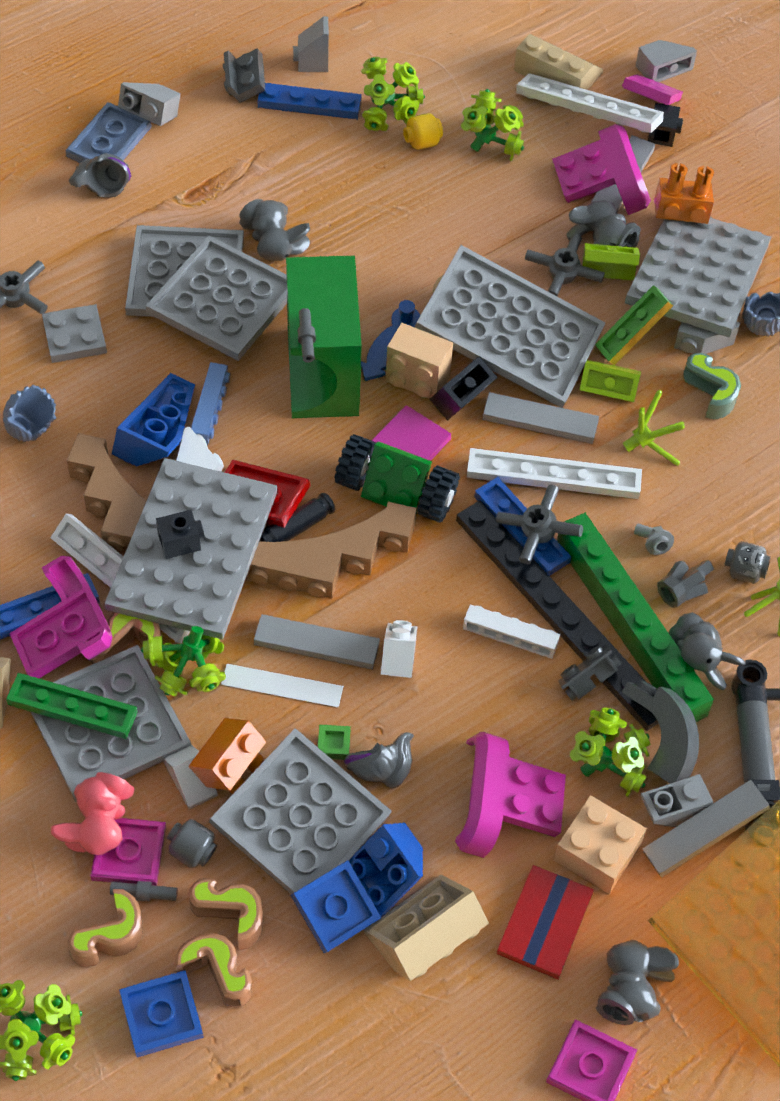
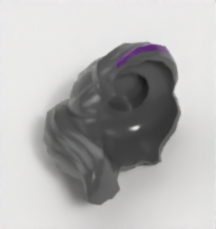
(102, 175)
(383, 763)

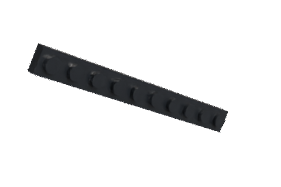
(550, 601)

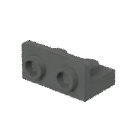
(244, 75)

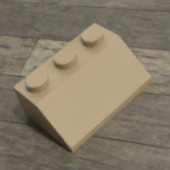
(554, 63)
(427, 926)

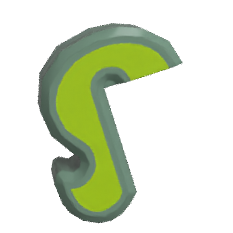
(714, 380)

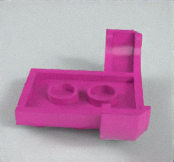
(601, 166)
(65, 629)
(508, 793)

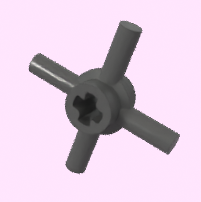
(564, 265)
(16, 289)
(539, 524)

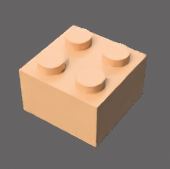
(418, 361)
(599, 844)

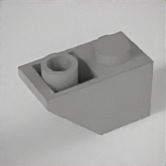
(149, 101)
(677, 801)

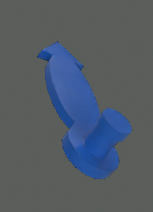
(378, 351)

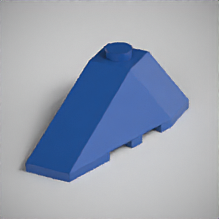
(155, 424)

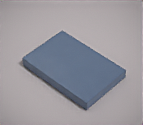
(109, 132)

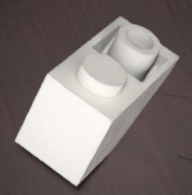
(195, 452)
(399, 649)

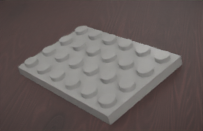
(702, 271)
(511, 326)
(202, 584)

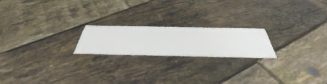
(282, 685)

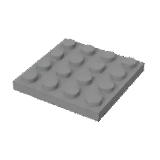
(160, 253)
(221, 297)
(153, 736)
(299, 814)

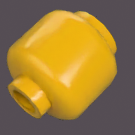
(423, 131)

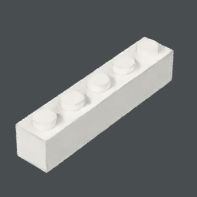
(511, 631)

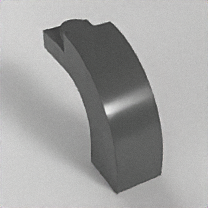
(678, 728)

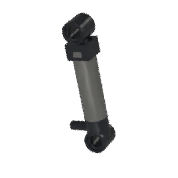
(755, 729)

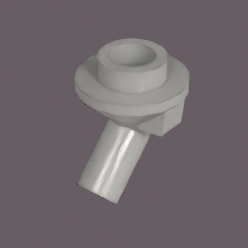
(658, 539)

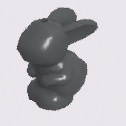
(268, 222)
(606, 224)
(702, 647)
(630, 995)

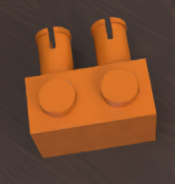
(685, 199)
(228, 754)

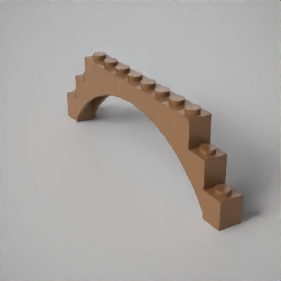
(297, 565)

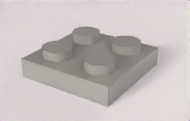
(74, 333)

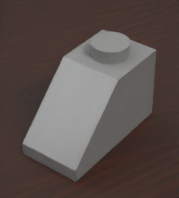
(313, 47)
(665, 60)
(698, 340)

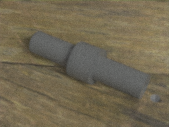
(306, 335)
(145, 891)

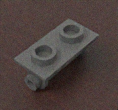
(579, 676)

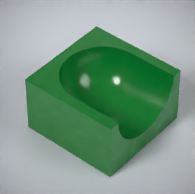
(333, 379)

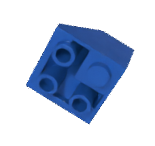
(389, 865)

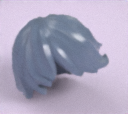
(762, 313)
(29, 413)

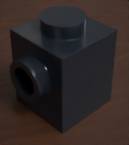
(671, 124)
(179, 534)

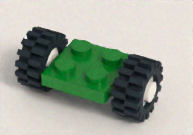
(396, 477)

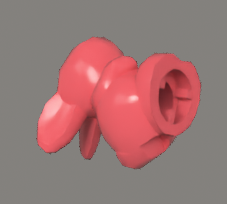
(100, 804)

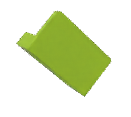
(615, 261)
(610, 380)

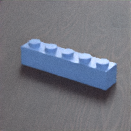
(210, 400)

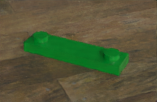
(72, 705)

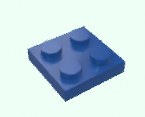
(335, 906)
(161, 1013)

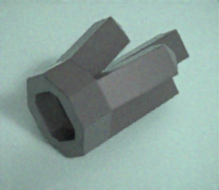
(684, 583)

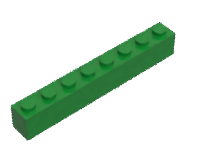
(633, 617)

